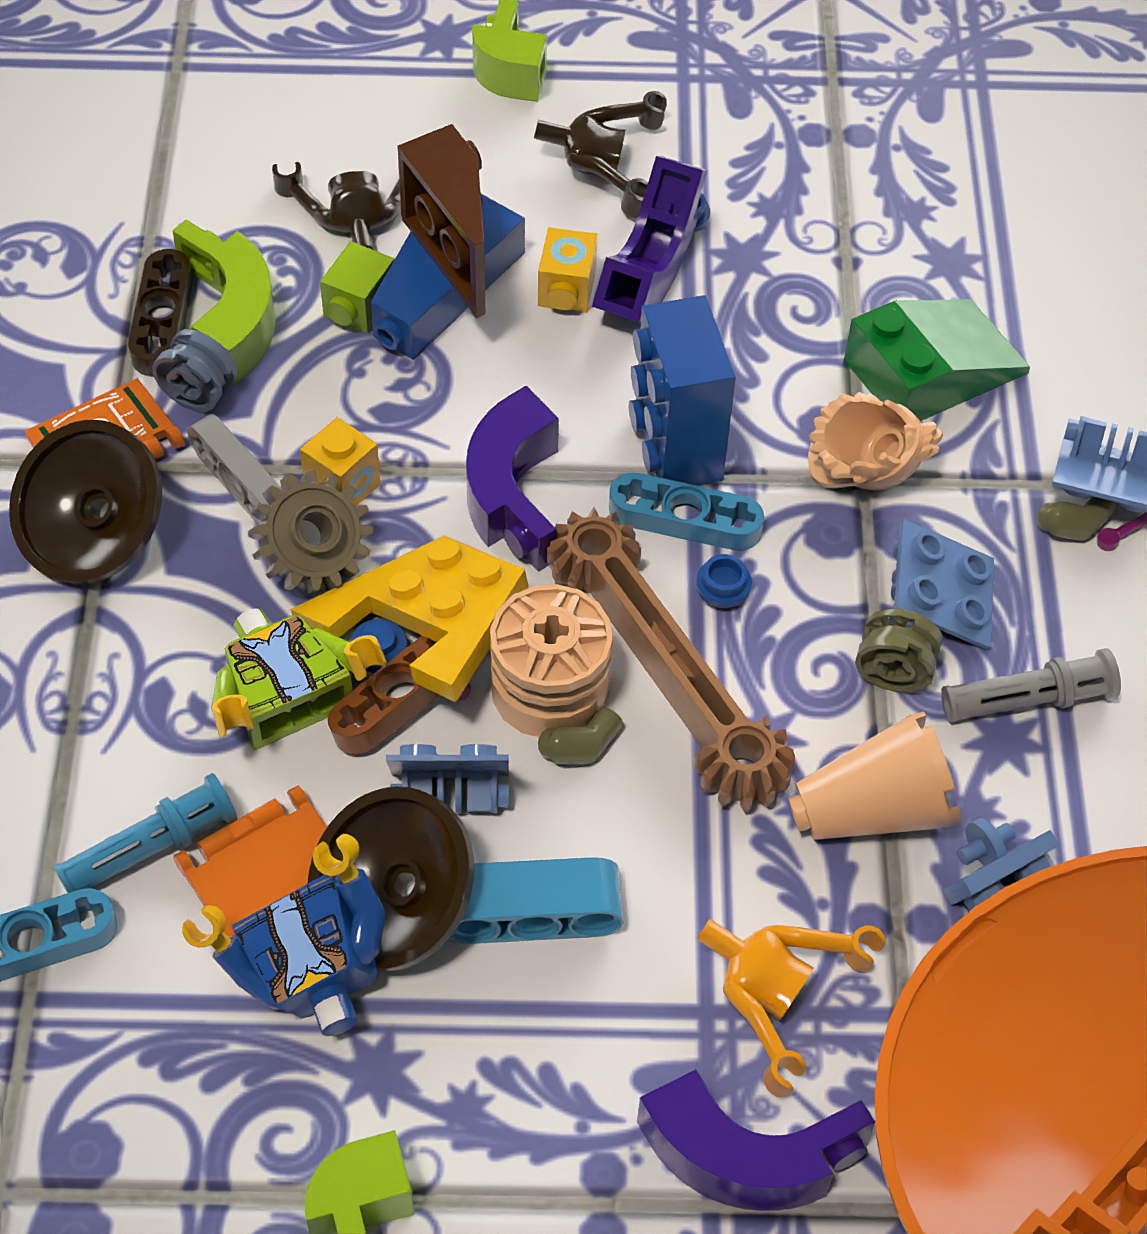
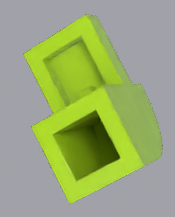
(509, 59)
(359, 1187)

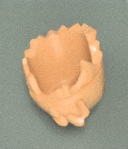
(868, 443)

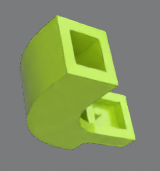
(245, 313)

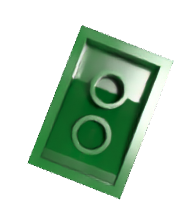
(930, 354)

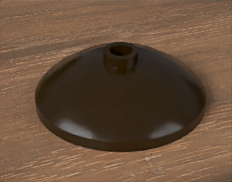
(61, 497)
(404, 838)

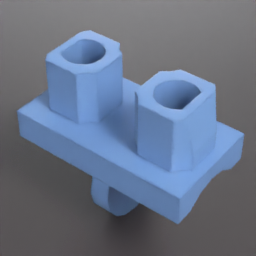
(989, 848)

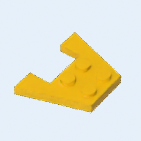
(436, 591)

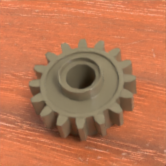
(332, 515)

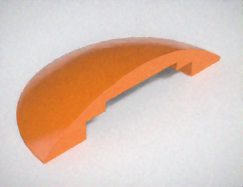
(1024, 1061)

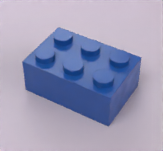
(682, 391)

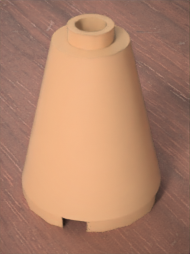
(880, 786)

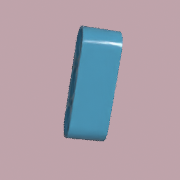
(542, 901)

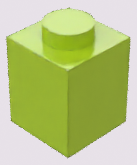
(352, 285)

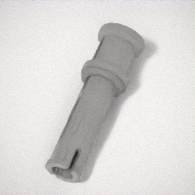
(1057, 683)

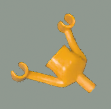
(769, 976)

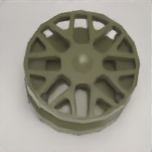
(897, 654)

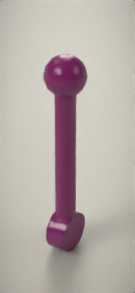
(1109, 538)

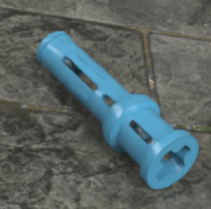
(172, 815)

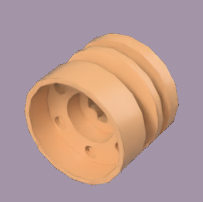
(550, 658)

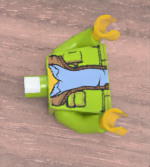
(285, 676)

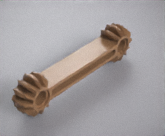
(602, 560)

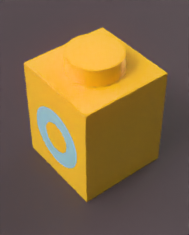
(567, 269)
(346, 453)

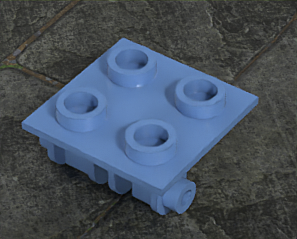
(1100, 471)
(944, 583)
(476, 763)

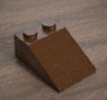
(445, 208)

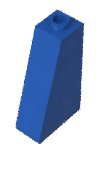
(418, 300)

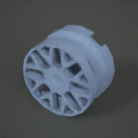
(194, 370)

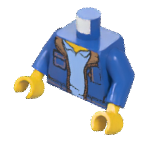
(308, 945)

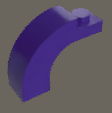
(657, 243)
(502, 448)
(742, 1165)

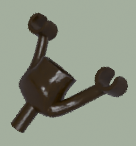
(598, 148)
(354, 202)

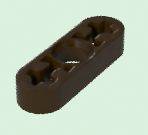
(154, 294)

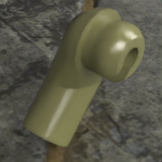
(1075, 520)
(580, 744)

